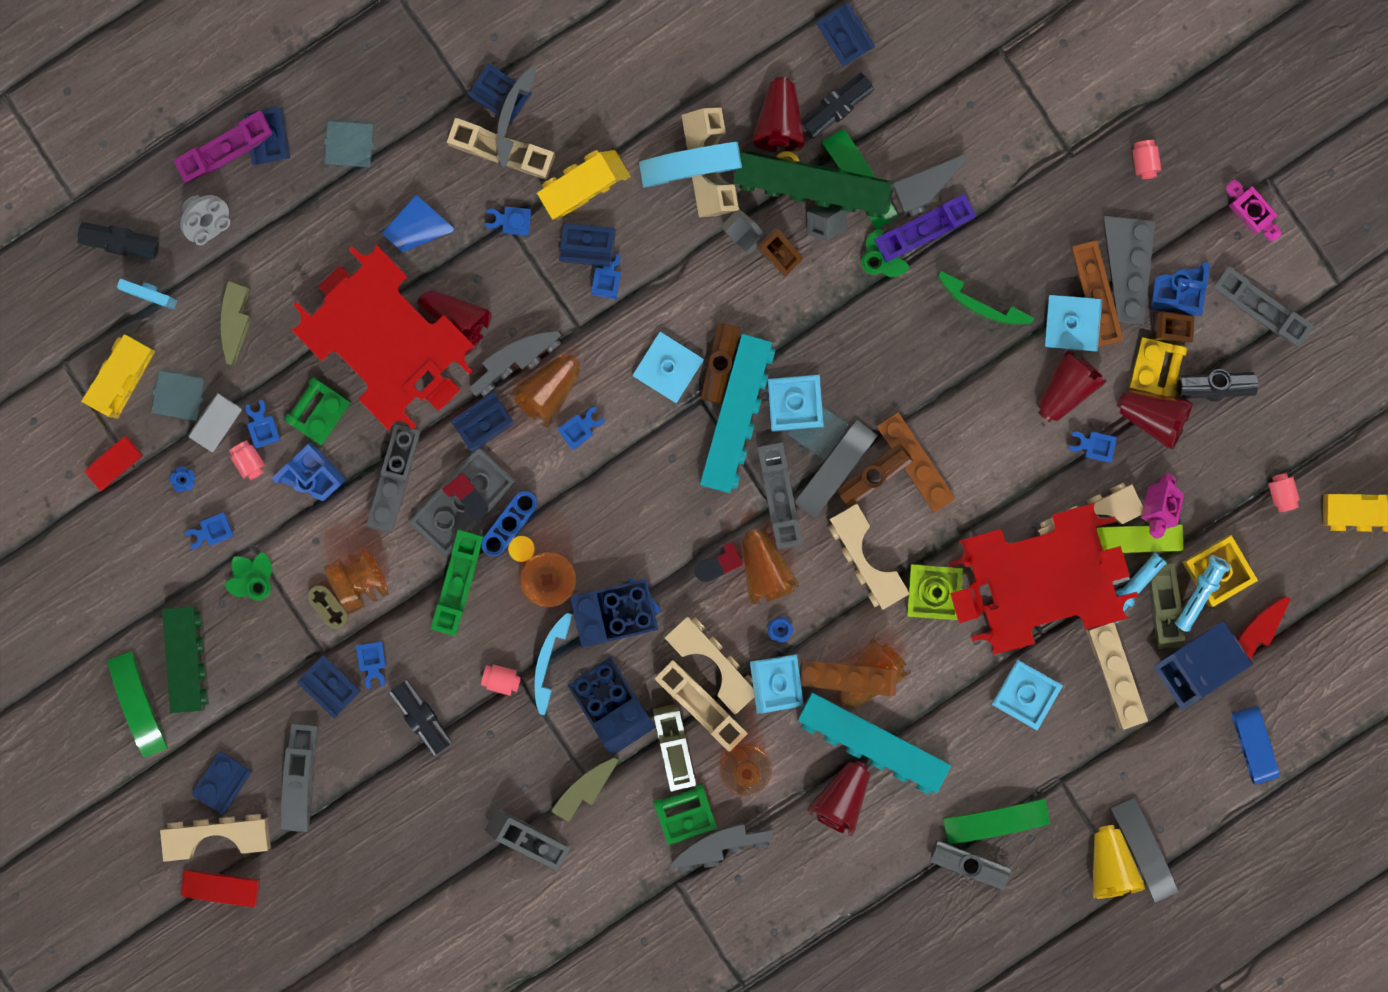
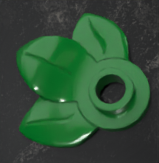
(891, 269)
(249, 573)

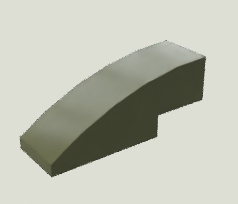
(233, 321)
(1166, 608)
(674, 747)
(584, 788)

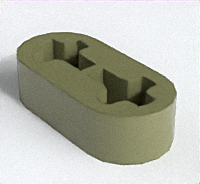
(333, 603)

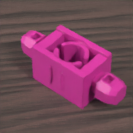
(1235, 190)
(1162, 505)

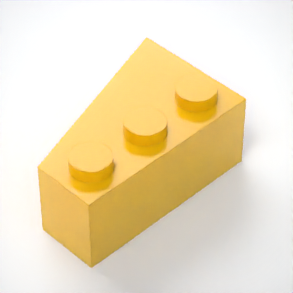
(582, 183)
(118, 376)
(1355, 510)

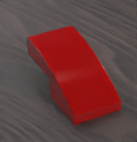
(113, 463)

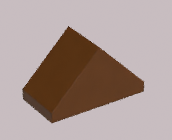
(779, 252)
(1173, 327)

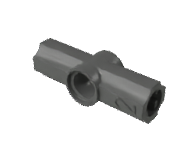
(954, 859)

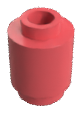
(1146, 159)
(247, 460)
(1284, 492)
(500, 679)

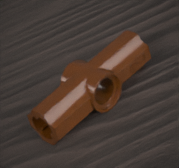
(723, 346)
(862, 485)

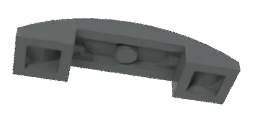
(504, 146)
(1263, 308)
(835, 469)
(779, 496)
(1144, 849)

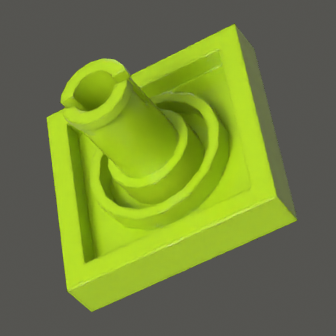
(931, 591)

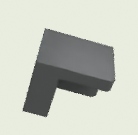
(826, 221)
(743, 231)

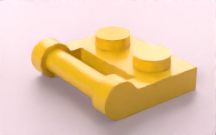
(1149, 366)

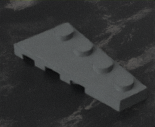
(1129, 255)

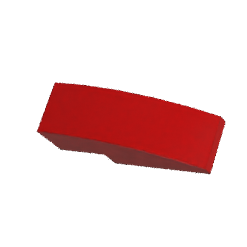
(1262, 626)
(220, 888)

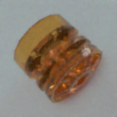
(562, 577)
(354, 581)

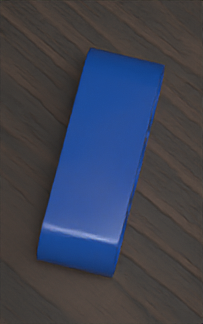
(498, 530)
(1255, 745)

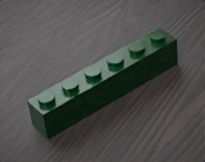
(815, 183)

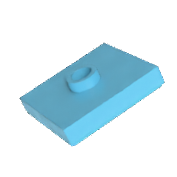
(147, 292)
(1073, 323)
(668, 367)
(795, 403)
(776, 684)
(1027, 694)

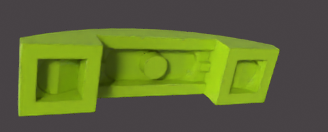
(1139, 539)

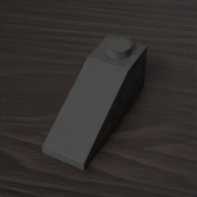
(921, 188)
(526, 839)

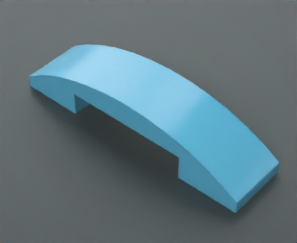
(690, 163)
(543, 694)

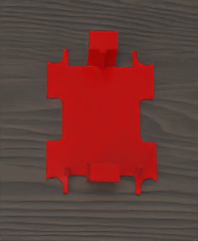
(383, 338)
(1042, 579)

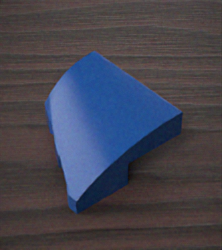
(416, 226)
(1182, 291)
(311, 473)

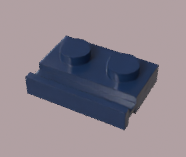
(845, 34)
(492, 90)
(276, 146)
(587, 244)
(482, 422)
(328, 686)
(221, 782)

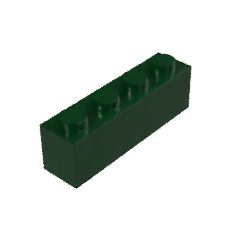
(183, 659)

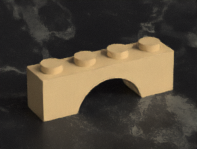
(482, 143)
(712, 192)
(1121, 503)
(884, 586)
(689, 639)
(1118, 676)
(701, 705)
(181, 841)

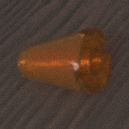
(547, 389)
(765, 569)
(875, 656)
(742, 758)

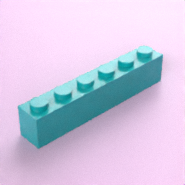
(736, 414)
(873, 742)

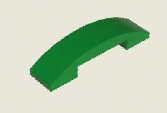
(849, 159)
(953, 287)
(457, 582)
(136, 705)
(996, 822)

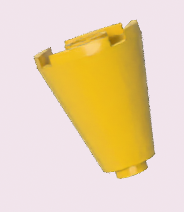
(1113, 865)

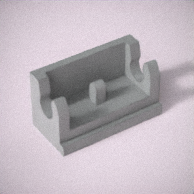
(214, 422)

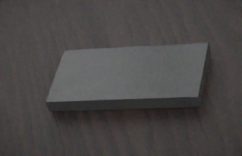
(443, 516)

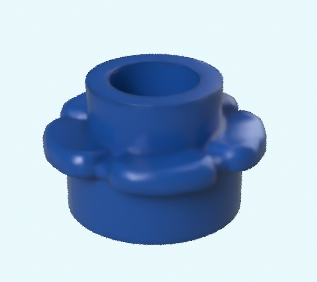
(189, 477)
(773, 631)

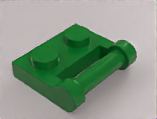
(324, 416)
(689, 822)

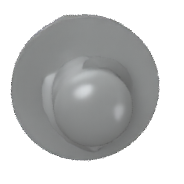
(204, 218)

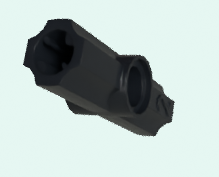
(837, 105)
(118, 240)
(1203, 385)
(420, 717)

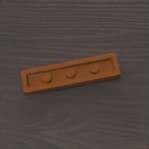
(1096, 285)
(921, 469)
(849, 677)

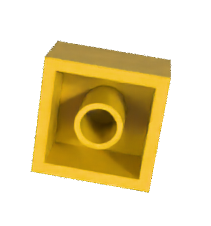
(1233, 581)

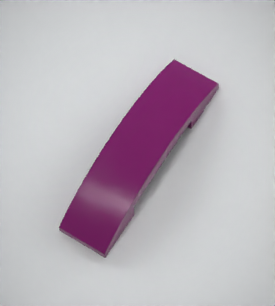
(224, 148)

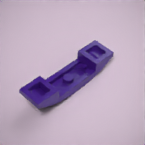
(925, 228)

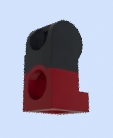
(473, 502)
(711, 569)

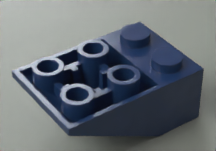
(613, 613)
(1202, 665)
(611, 706)

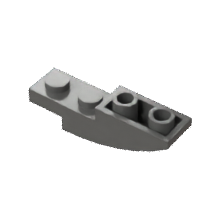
(523, 352)
(393, 479)
(298, 778)
(709, 847)

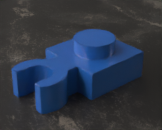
(514, 221)
(607, 281)
(263, 428)
(577, 430)
(1097, 447)
(213, 530)
(371, 658)

